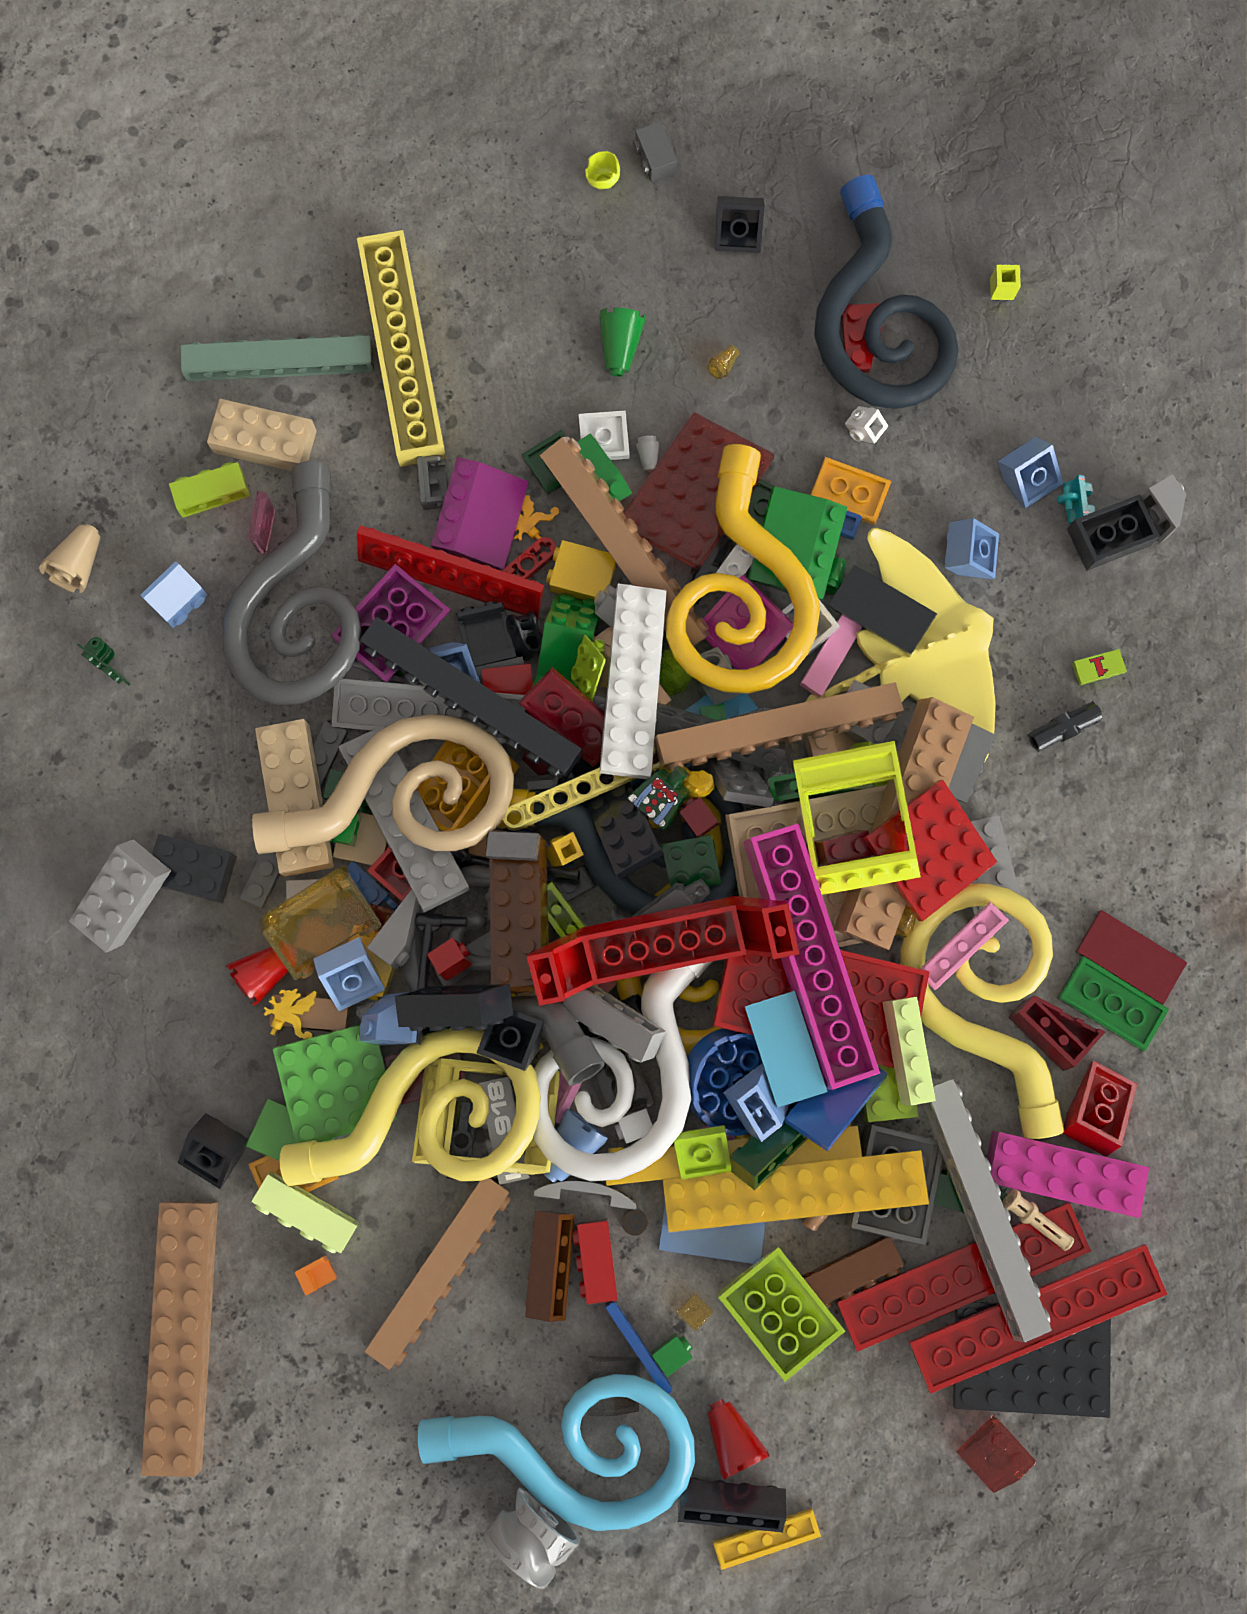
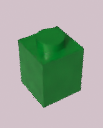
(672, 1354)

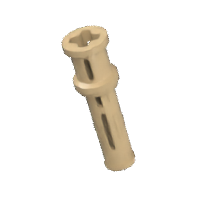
(1030, 1215)

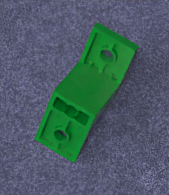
(563, 633)

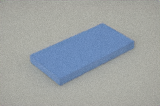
(730, 1243)

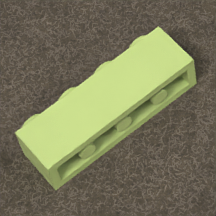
(909, 1051)
(305, 1212)

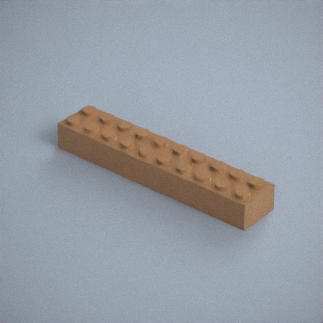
(926, 756)
(180, 1339)

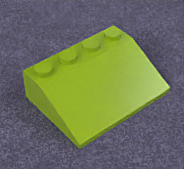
(780, 1313)

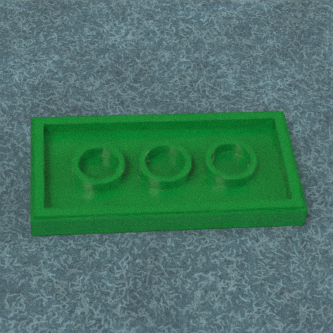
(1113, 1003)

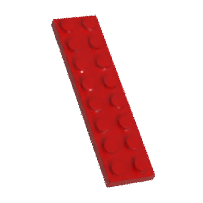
(449, 571)

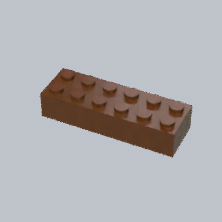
(517, 918)

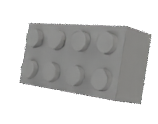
(1001, 873)
(119, 895)

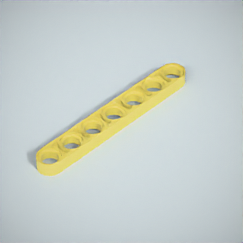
(569, 789)

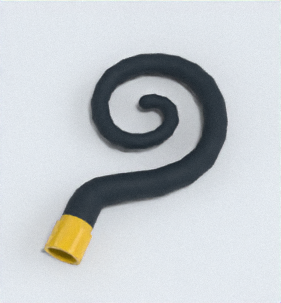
(621, 891)

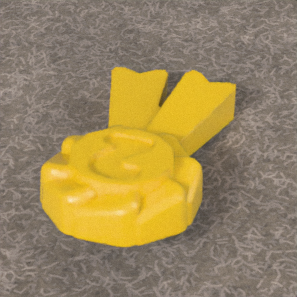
(698, 782)

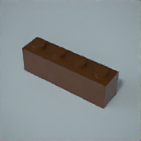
(549, 1266)
(855, 1270)

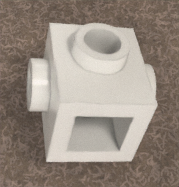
(866, 424)

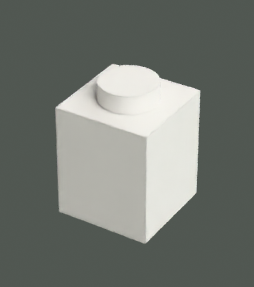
(634, 1126)

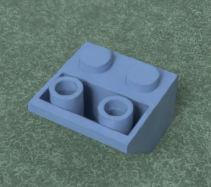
(756, 1105)

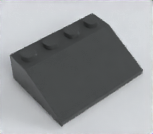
(908, 1222)

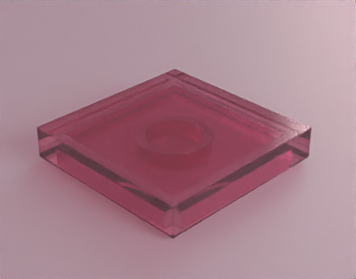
(261, 522)

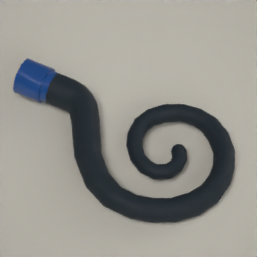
(866, 210)

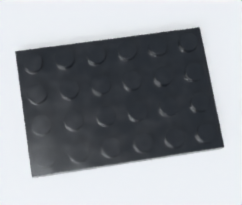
(1055, 1379)

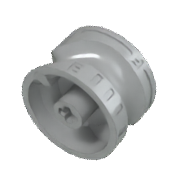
(531, 1539)

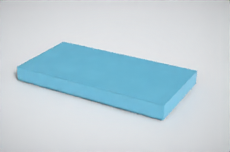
(786, 1049)

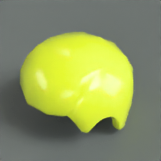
(602, 170)

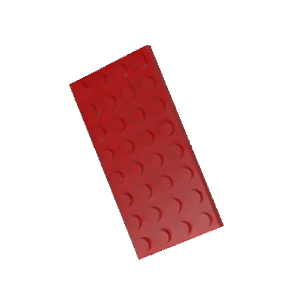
(873, 981)

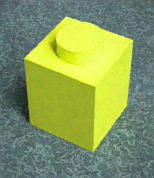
(1005, 282)

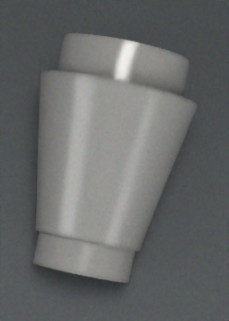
(648, 452)

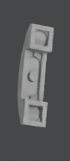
(553, 1190)

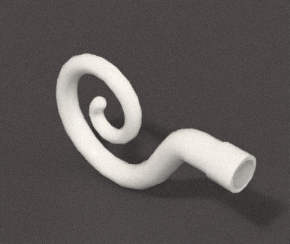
(657, 1006)

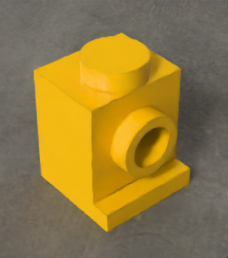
(563, 850)

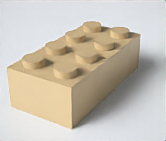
(261, 435)

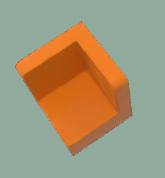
(315, 1275)

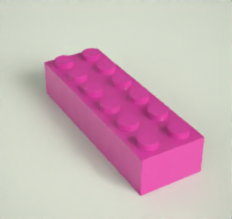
(1067, 1174)

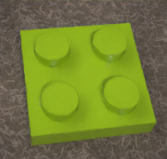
(702, 1152)

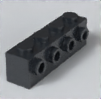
(733, 1505)

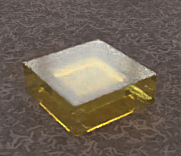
(694, 1312)

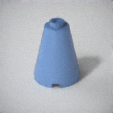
(578, 1134)

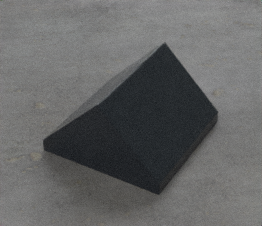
(513, 1041)

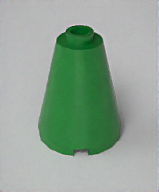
(620, 338)

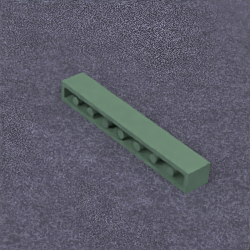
(277, 358)

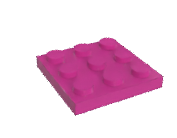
(736, 614)

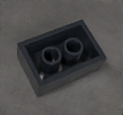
(1113, 532)
(195, 868)

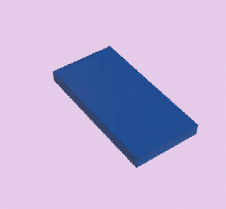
(829, 1114)

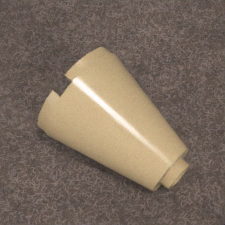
(73, 559)

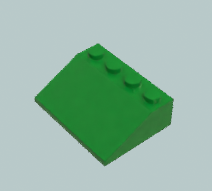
(808, 528)

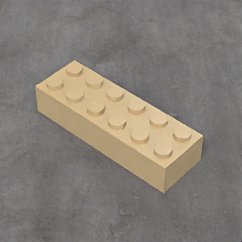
(291, 786)

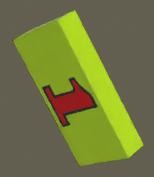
(1099, 667)

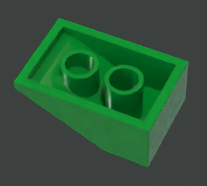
(604, 467)

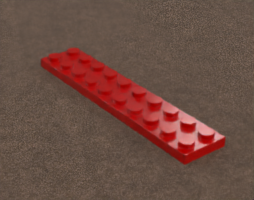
(949, 1282)
(1071, 1302)

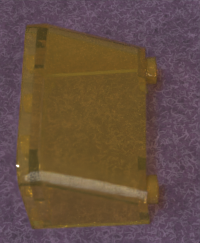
(318, 921)

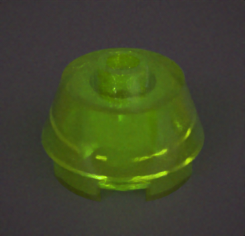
(672, 675)

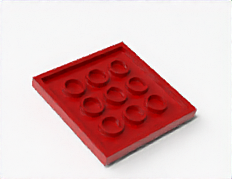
(945, 845)

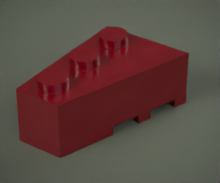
(1055, 1032)

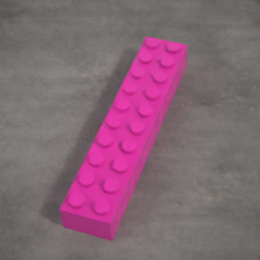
(818, 971)

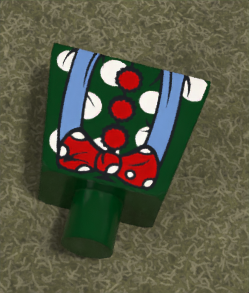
(662, 796)

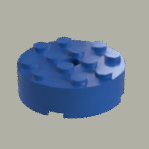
(713, 1067)

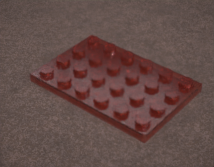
(679, 497)

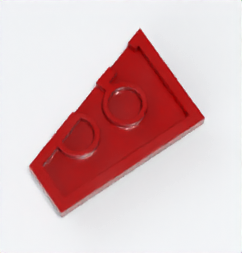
(853, 328)

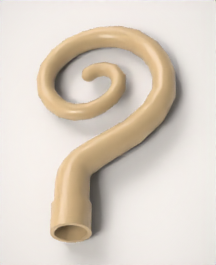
(282, 830)

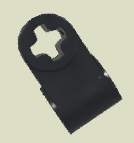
(524, 631)

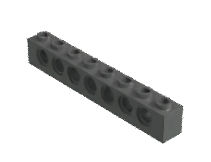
(674, 719)

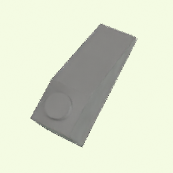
(397, 935)

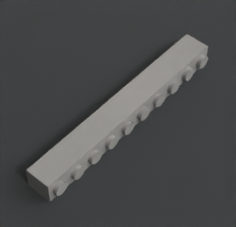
(986, 1213)

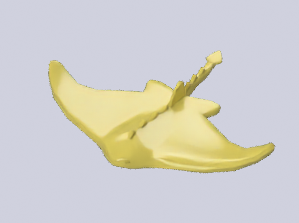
(952, 654)

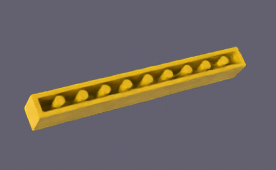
(667, 1166)

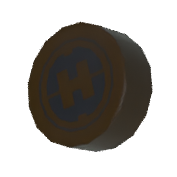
(634, 1222)

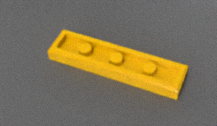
(756, 1543)

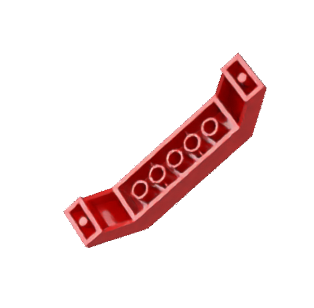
(662, 943)

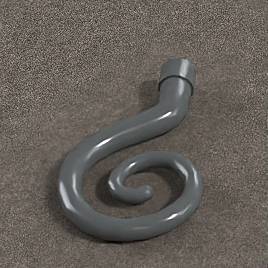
(312, 494)
(571, 1047)

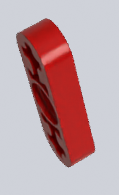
(527, 554)

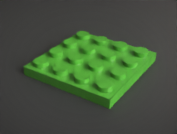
(328, 1082)

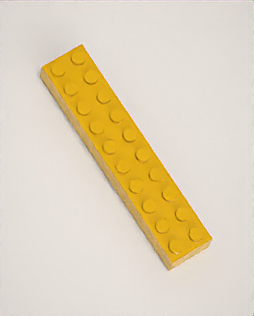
(797, 1192)

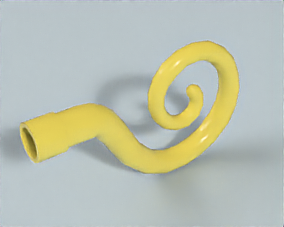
(1037, 1105)
(318, 1160)

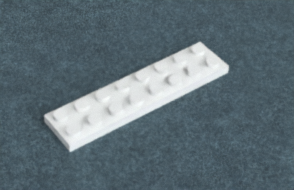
(633, 682)

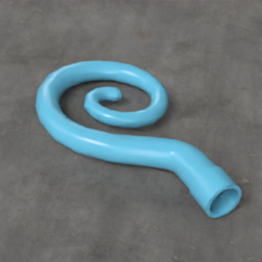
(450, 1437)

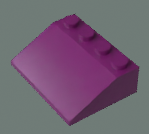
(480, 513)
(402, 605)

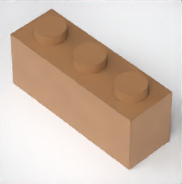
(321, 1016)

